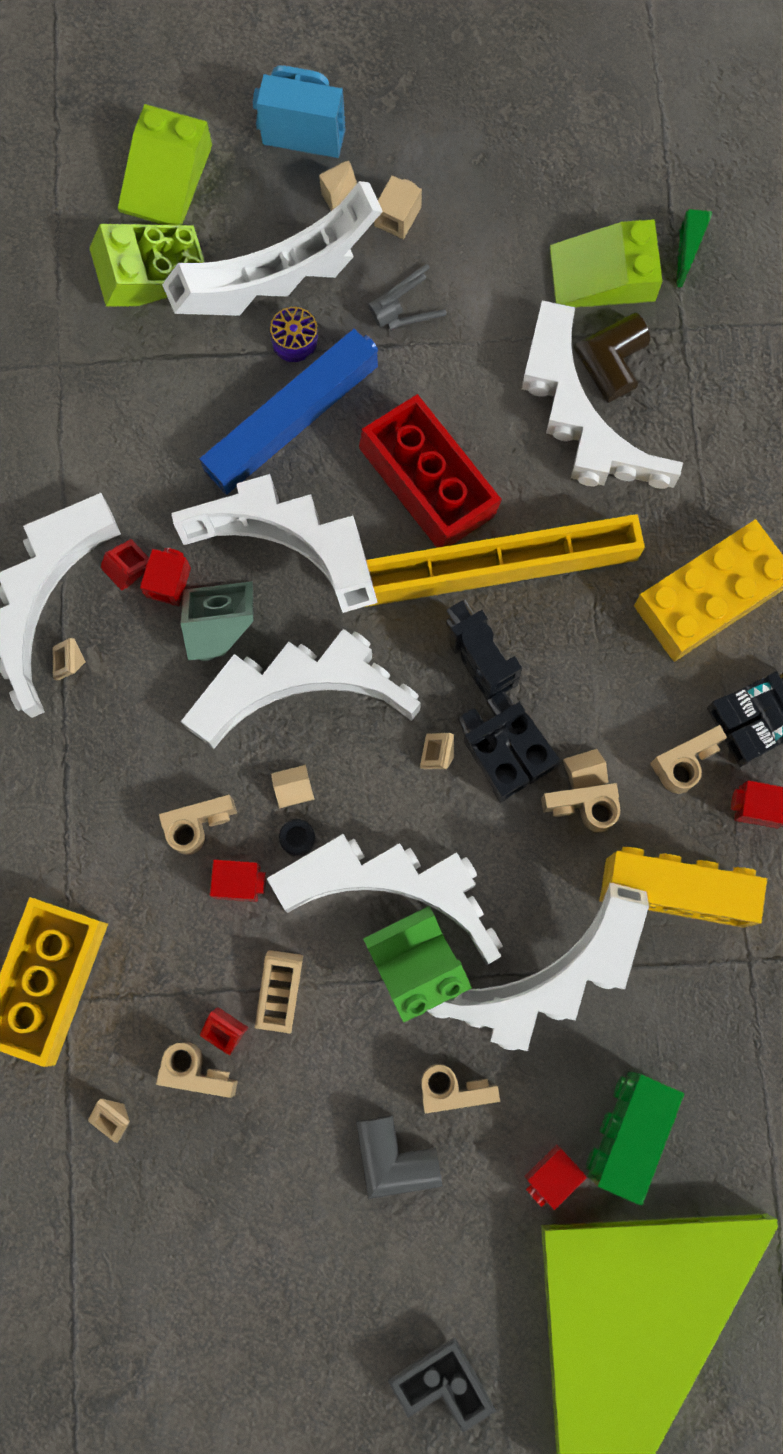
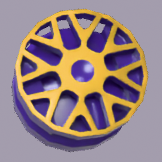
(293, 335)

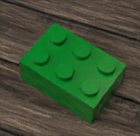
(634, 1136)

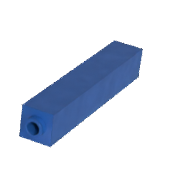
(290, 411)

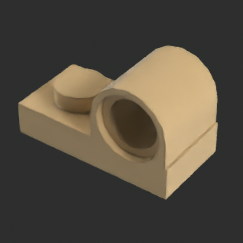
(685, 756)
(564, 802)
(211, 811)
(214, 1083)
(477, 1092)

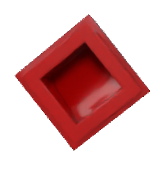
(124, 564)

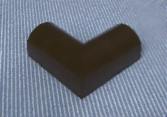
(605, 354)

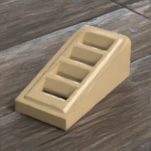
(280, 959)

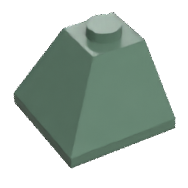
(215, 618)

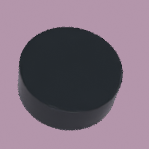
(297, 837)

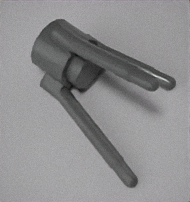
(387, 307)

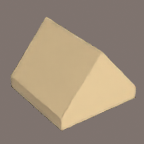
(586, 769)
(292, 786)

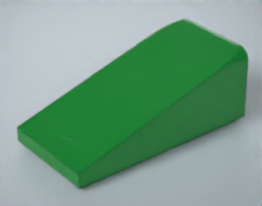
(690, 237)

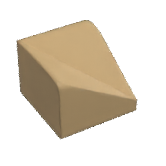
(337, 183)

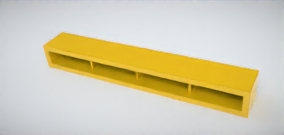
(506, 559)

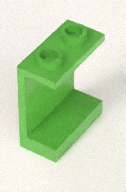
(417, 964)

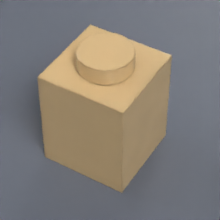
(400, 206)

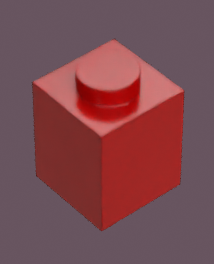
(165, 576)
(758, 804)
(237, 881)
(554, 1178)

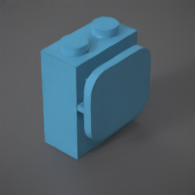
(300, 111)

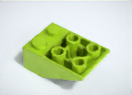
(138, 259)

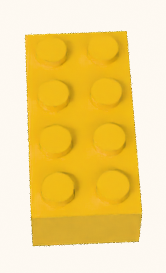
(713, 590)
(689, 889)
(45, 979)

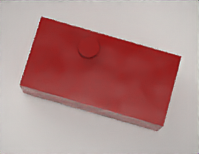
(429, 472)

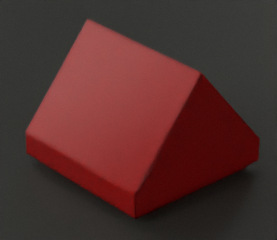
(223, 1030)

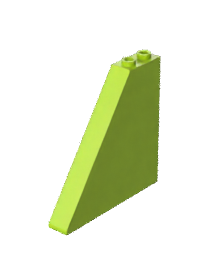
(637, 1319)

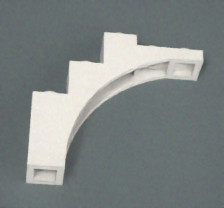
(316, 251)
(572, 416)
(294, 523)
(54, 548)
(243, 689)
(338, 869)
(599, 956)

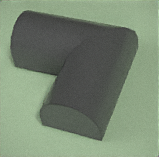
(388, 1170)
(446, 1375)

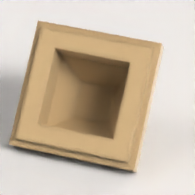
(66, 659)
(437, 751)
(110, 1118)

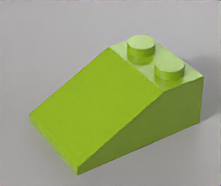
(164, 165)
(608, 266)

